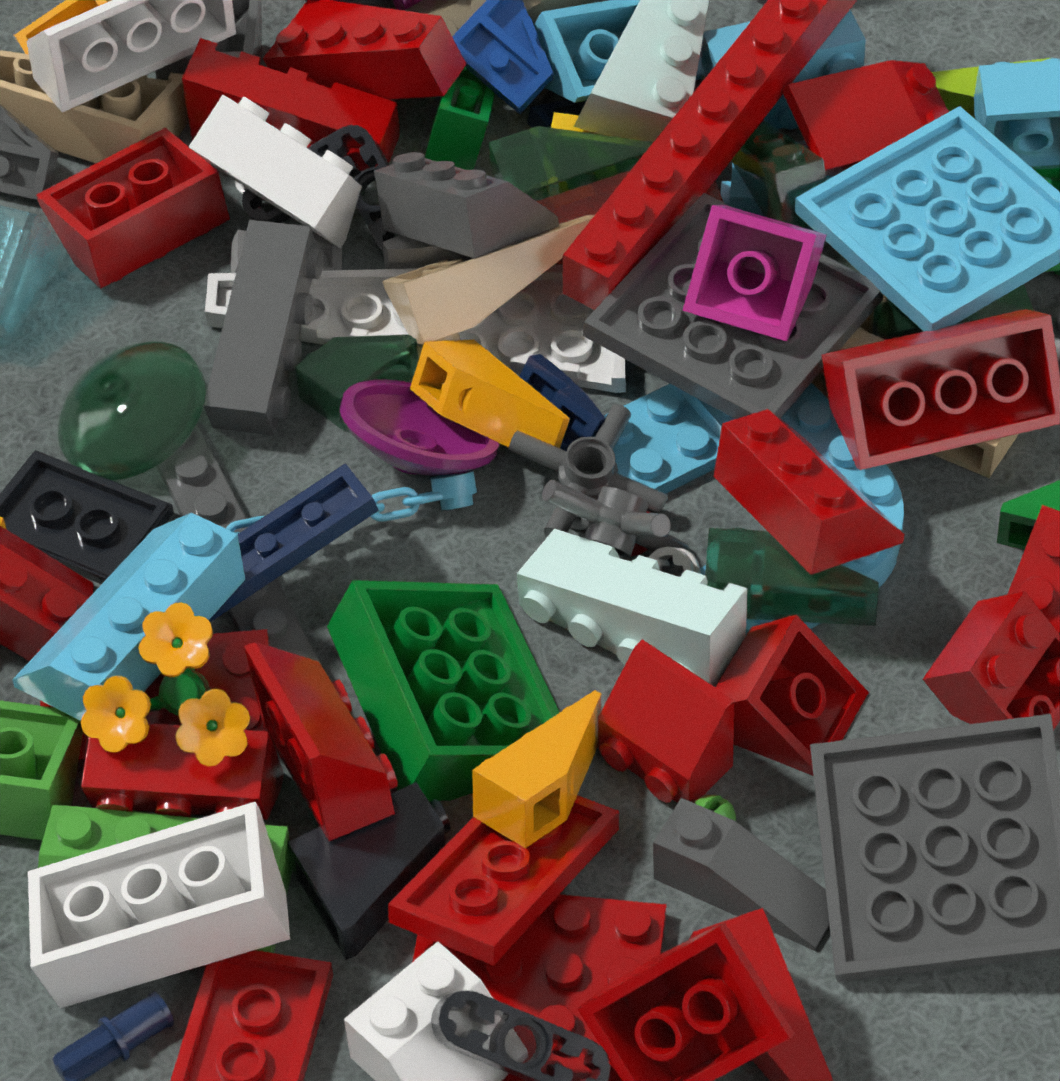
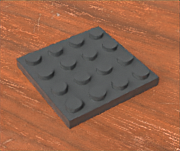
(714, 360)
(941, 847)

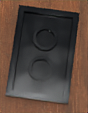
(78, 515)

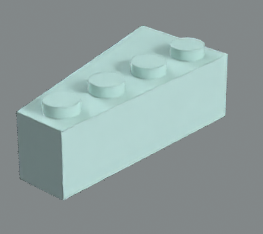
(623, 601)

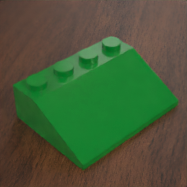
(439, 677)

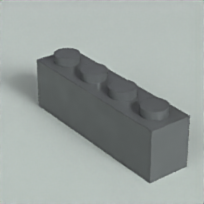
(263, 328)

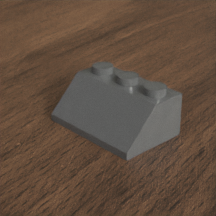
(456, 206)

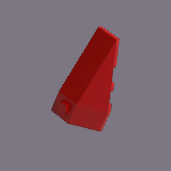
(800, 1055)

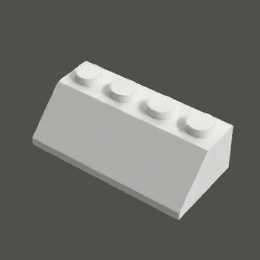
(122, 44)
(156, 906)

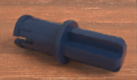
(113, 1038)

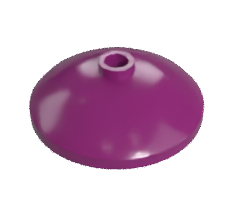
(410, 432)

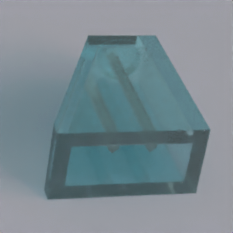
(27, 264)

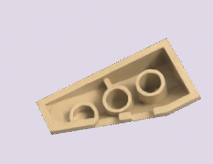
(458, 295)

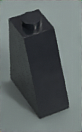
(364, 870)

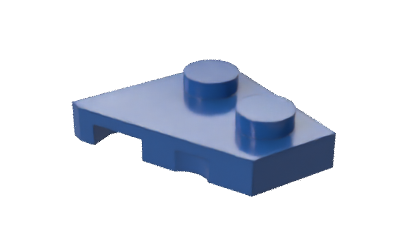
(505, 52)

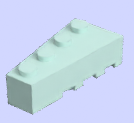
(648, 71)

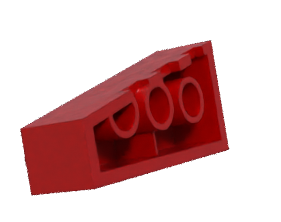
(369, 49)
(287, 98)

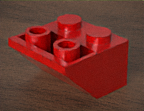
(1000, 663)

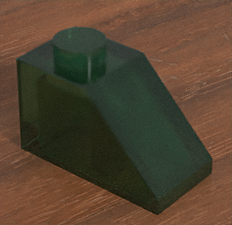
(351, 360)

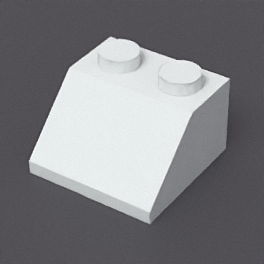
(394, 1032)

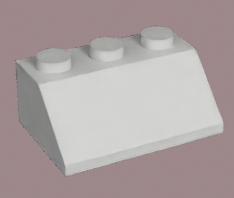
(280, 167)

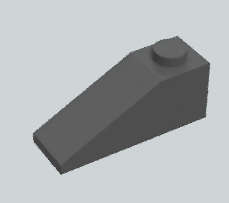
(738, 873)

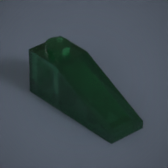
(782, 586)

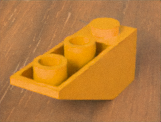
(484, 394)
(538, 777)

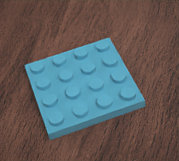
(940, 220)

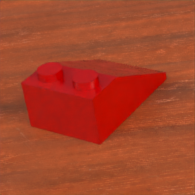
(863, 110)
(687, 1013)

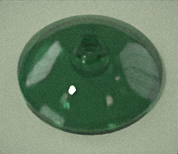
(131, 410)

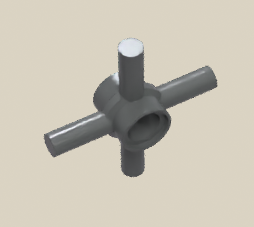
(591, 455)
(614, 518)

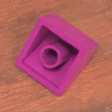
(753, 271)

